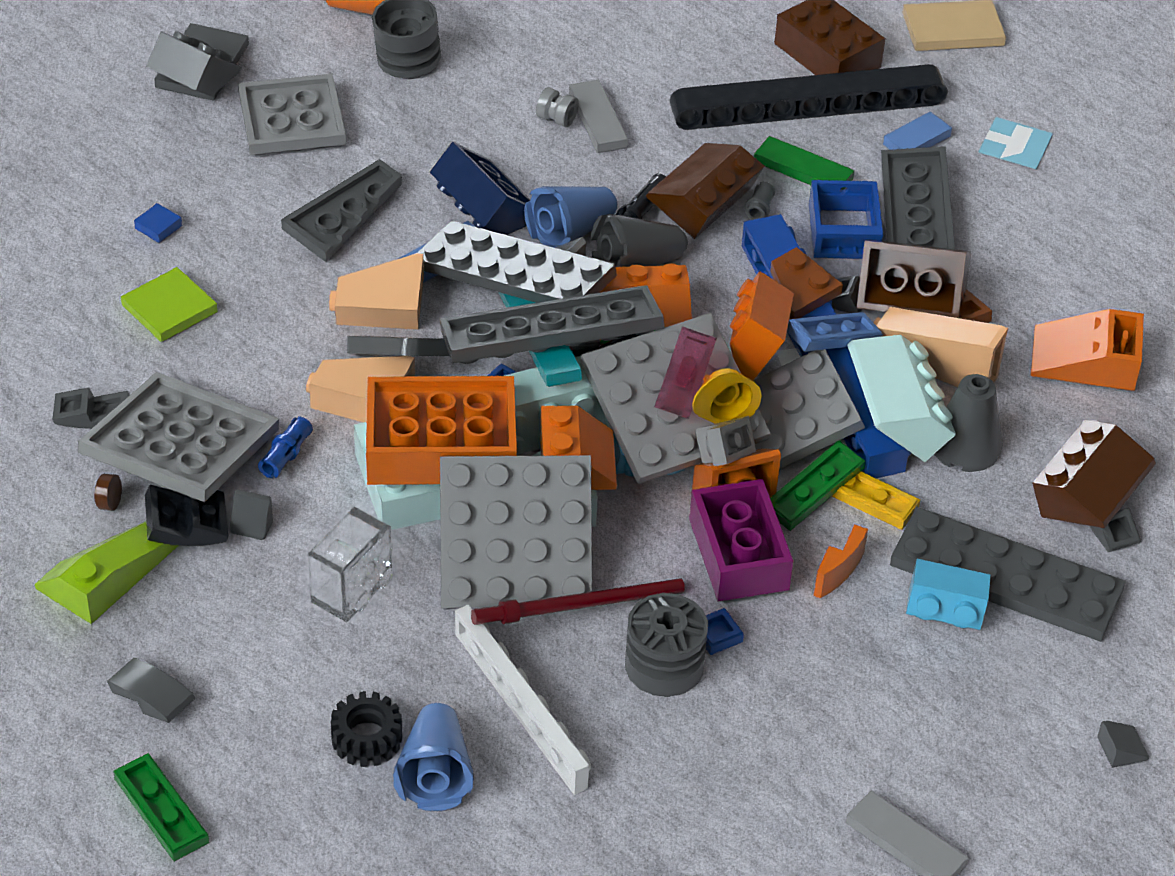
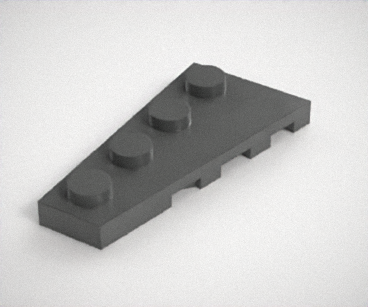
(339, 212)

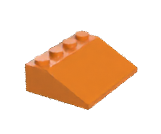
(432, 417)

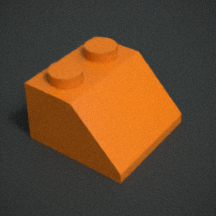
(576, 432)
(759, 465)

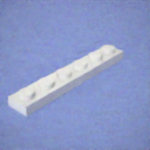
(528, 707)

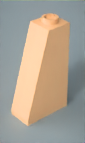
(953, 344)

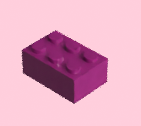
(740, 540)

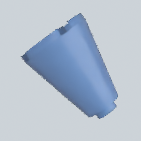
(566, 212)
(434, 761)

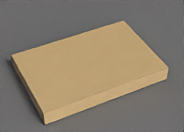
(953, 25)

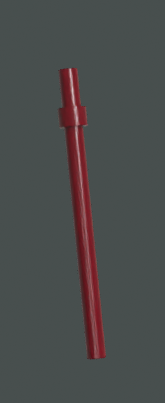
(511, 611)

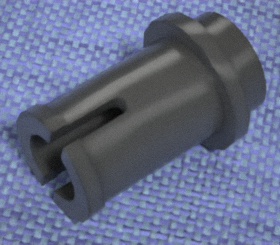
(758, 205)

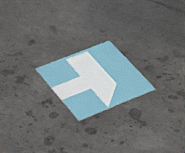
(1015, 143)

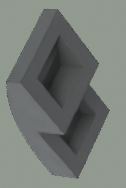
(82, 409)
(152, 688)

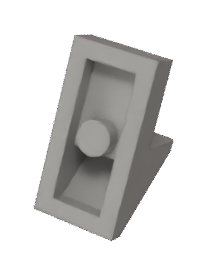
(725, 441)

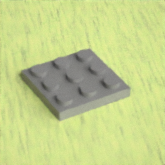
(291, 114)
(805, 407)

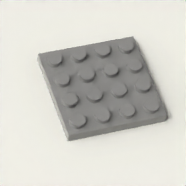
(627, 386)
(179, 436)
(514, 528)

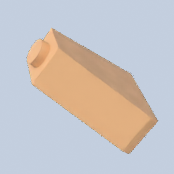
(381, 295)
(342, 384)

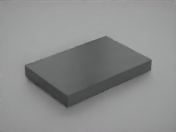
(226, 41)

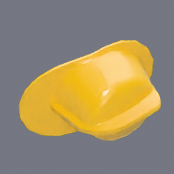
(726, 396)

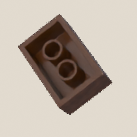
(828, 38)

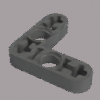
(397, 346)

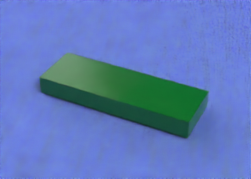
(800, 163)
(816, 484)
(161, 807)

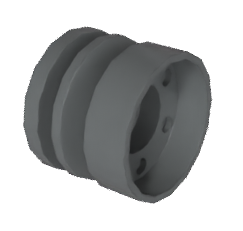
(406, 37)
(666, 644)

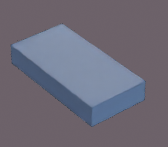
(919, 133)

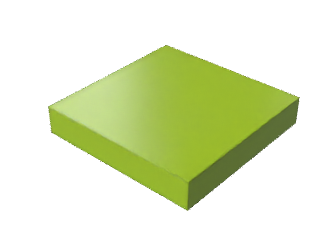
(169, 304)

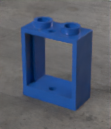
(843, 240)

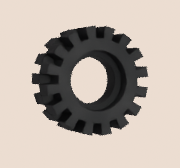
(366, 746)

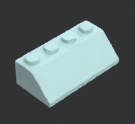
(902, 393)

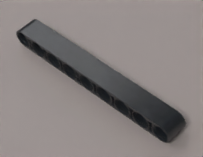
(807, 97)

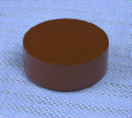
(108, 492)

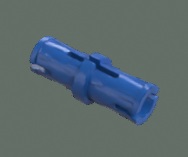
(285, 447)

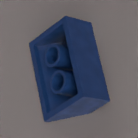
(480, 190)

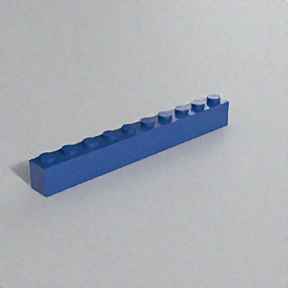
(762, 243)

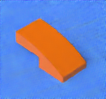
(839, 563)

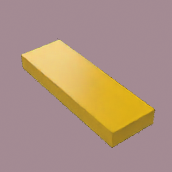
(878, 499)

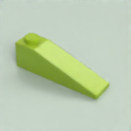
(103, 573)

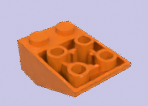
(1090, 349)

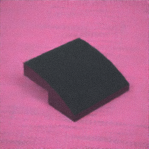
(183, 520)

